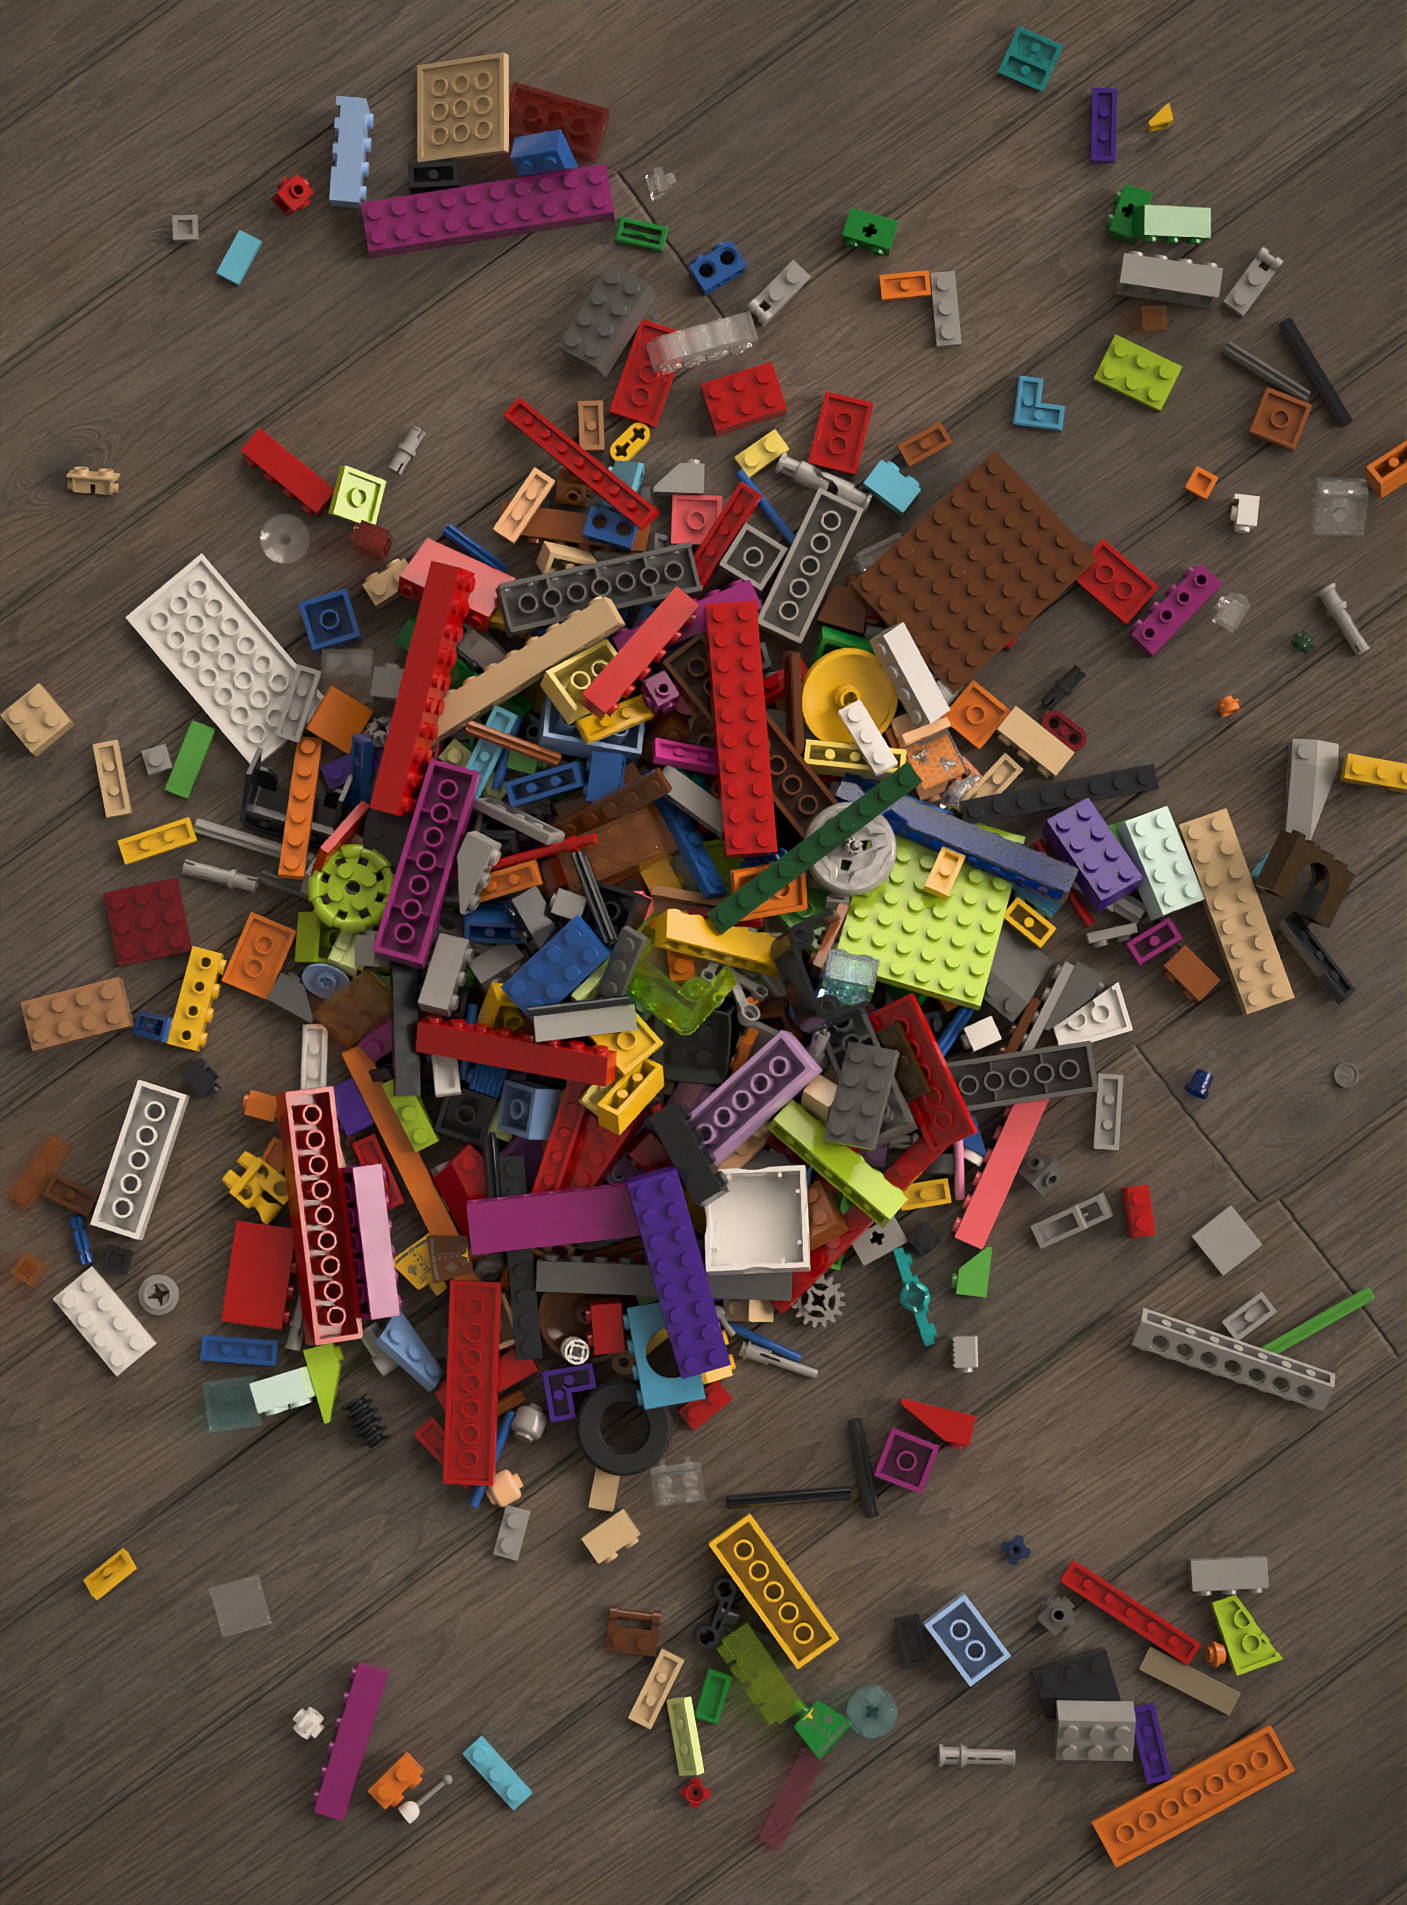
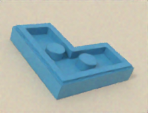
(1030, 411)

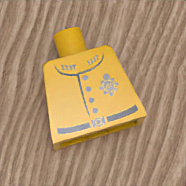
(416, 1266)

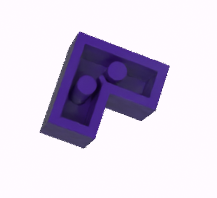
(561, 1384)

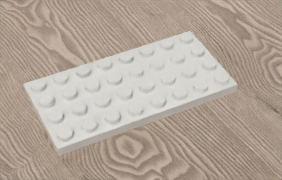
(220, 655)

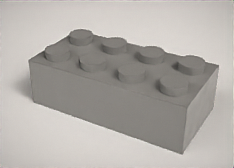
(1169, 280)

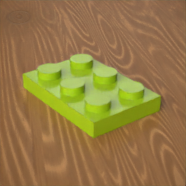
(1137, 373)

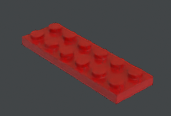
(942, 1111)

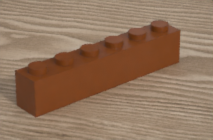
(568, 528)

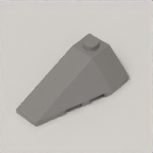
(1309, 780)

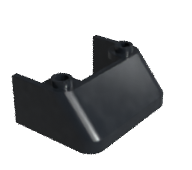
(266, 804)
(810, 1012)

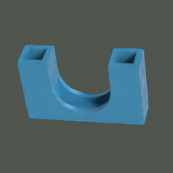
(655, 1389)

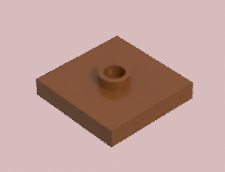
(1279, 419)

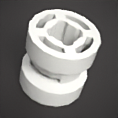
(570, 1350)

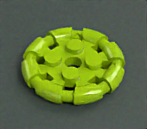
(336, 888)

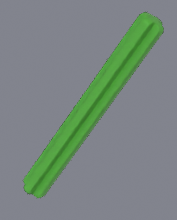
(1320, 1321)

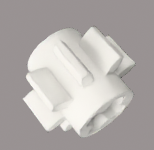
(308, 1723)

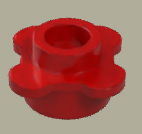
(695, 1800)

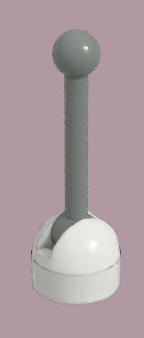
(410, 1810)

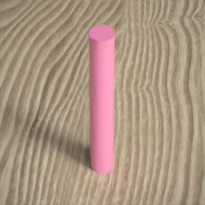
(959, 1170)

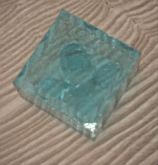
(849, 976)
(230, 1404)

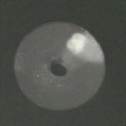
(276, 530)

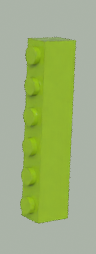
(837, 1163)

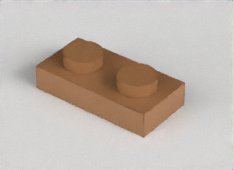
(591, 425)

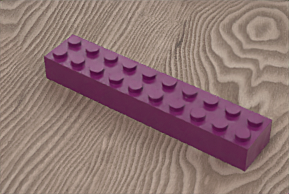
(487, 211)

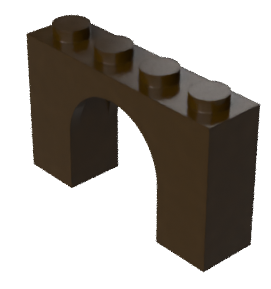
(1328, 881)

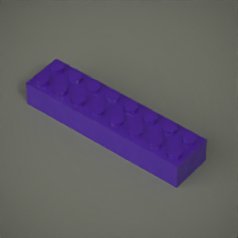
(677, 1272)

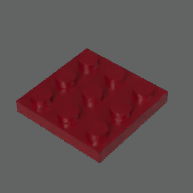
(148, 922)

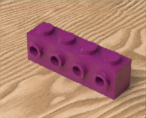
(1175, 610)

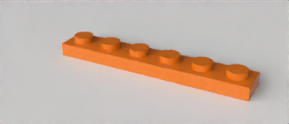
(300, 808)

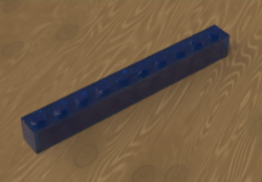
(982, 848)

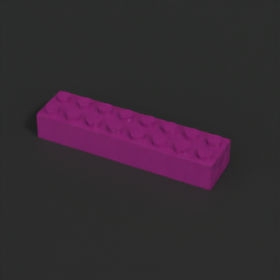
(427, 864)

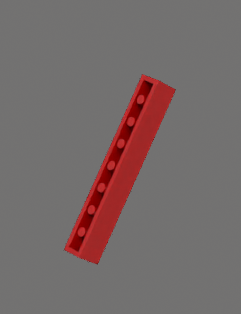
(516, 1050)

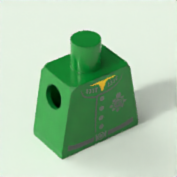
(820, 1728)

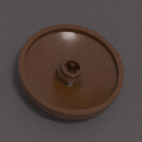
(564, 1316)

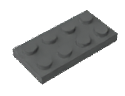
(861, 1096)

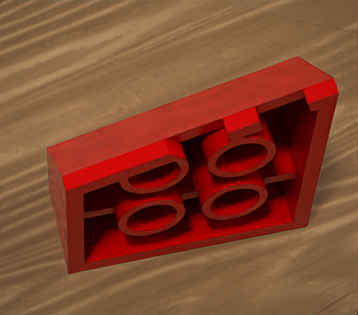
(461, 1181)

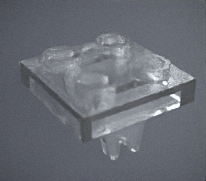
(677, 1483)

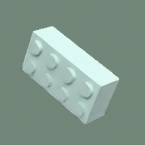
(1162, 861)
(276, 1392)

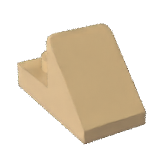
(748, 1310)

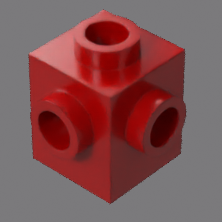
(292, 194)

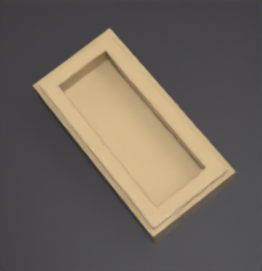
(604, 1491)

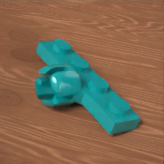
(914, 1296)

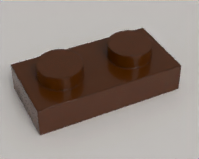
(71, 1194)

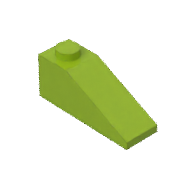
(325, 1371)

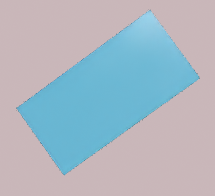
(239, 257)

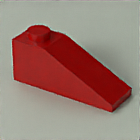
(946, 1423)

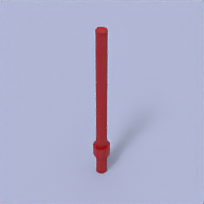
(569, 844)

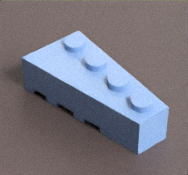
(350, 152)

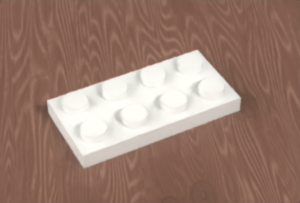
(104, 1321)

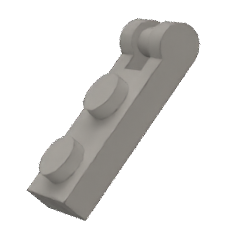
(1252, 283)
(779, 292)

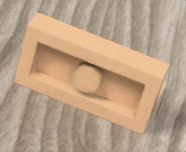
(907, 733)

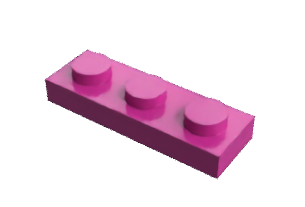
(684, 756)

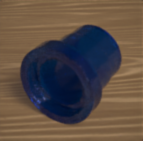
(1199, 1084)

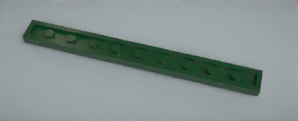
(814, 848)

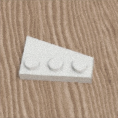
(1096, 1020)

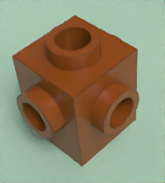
(571, 489)

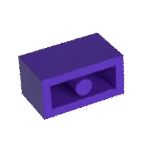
(351, 1109)

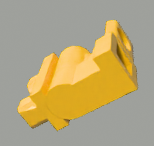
(257, 1179)

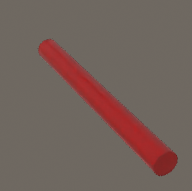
(1073, 898)

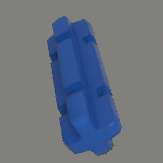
(80, 1240)

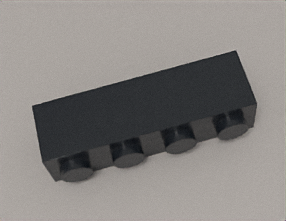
(689, 1153)

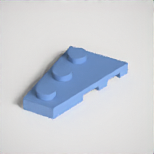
(409, 1351)

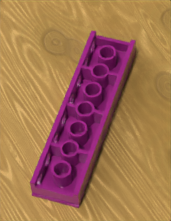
(550, 1218)

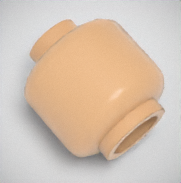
(505, 1489)

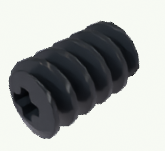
(366, 1421)

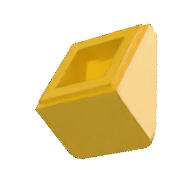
(1161, 120)

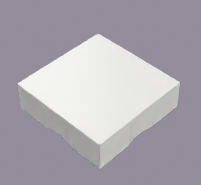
(759, 1223)

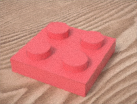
(693, 517)

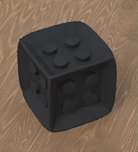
(703, 1054)

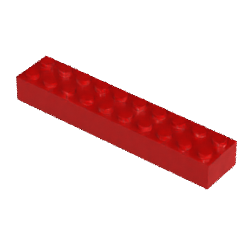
(423, 689)
(740, 730)
(319, 1215)

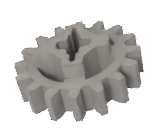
(828, 1292)

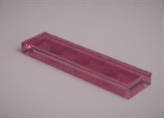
(790, 1798)

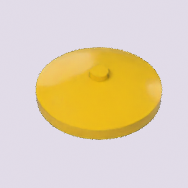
(840, 681)

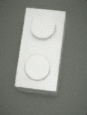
(979, 1035)

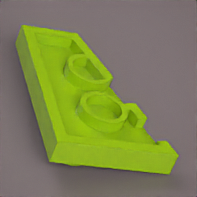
(1242, 1638)

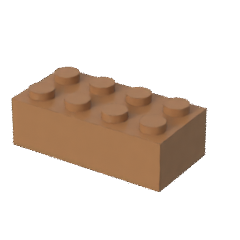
(77, 1014)

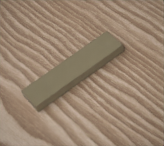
(1189, 1680)

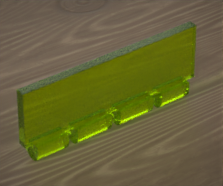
(766, 1679)

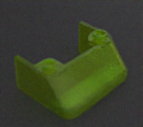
(677, 1006)

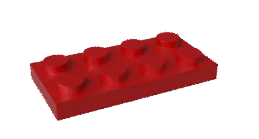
(640, 390)

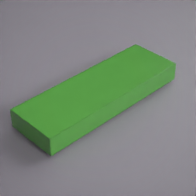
(190, 759)

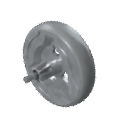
(867, 867)

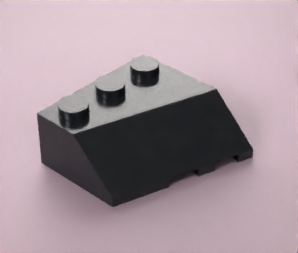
(1078, 1678)

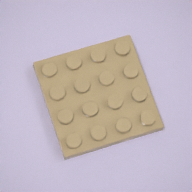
(463, 108)

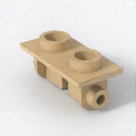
(103, 480)

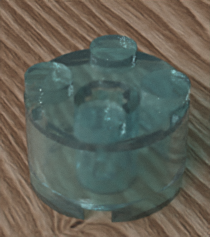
(869, 1725)

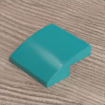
(1030, 58)

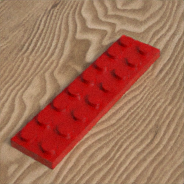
(472, 1382)

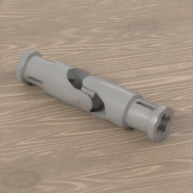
(812, 477)

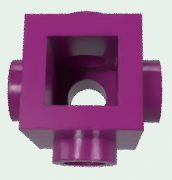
(660, 693)

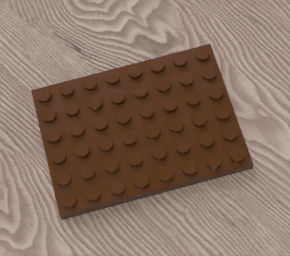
(974, 571)

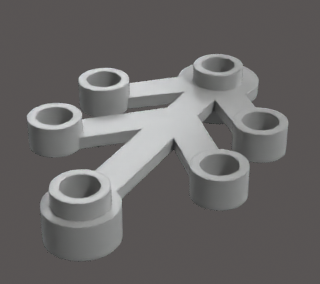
(748, 1012)

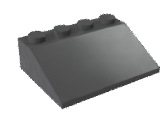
(1014, 973)

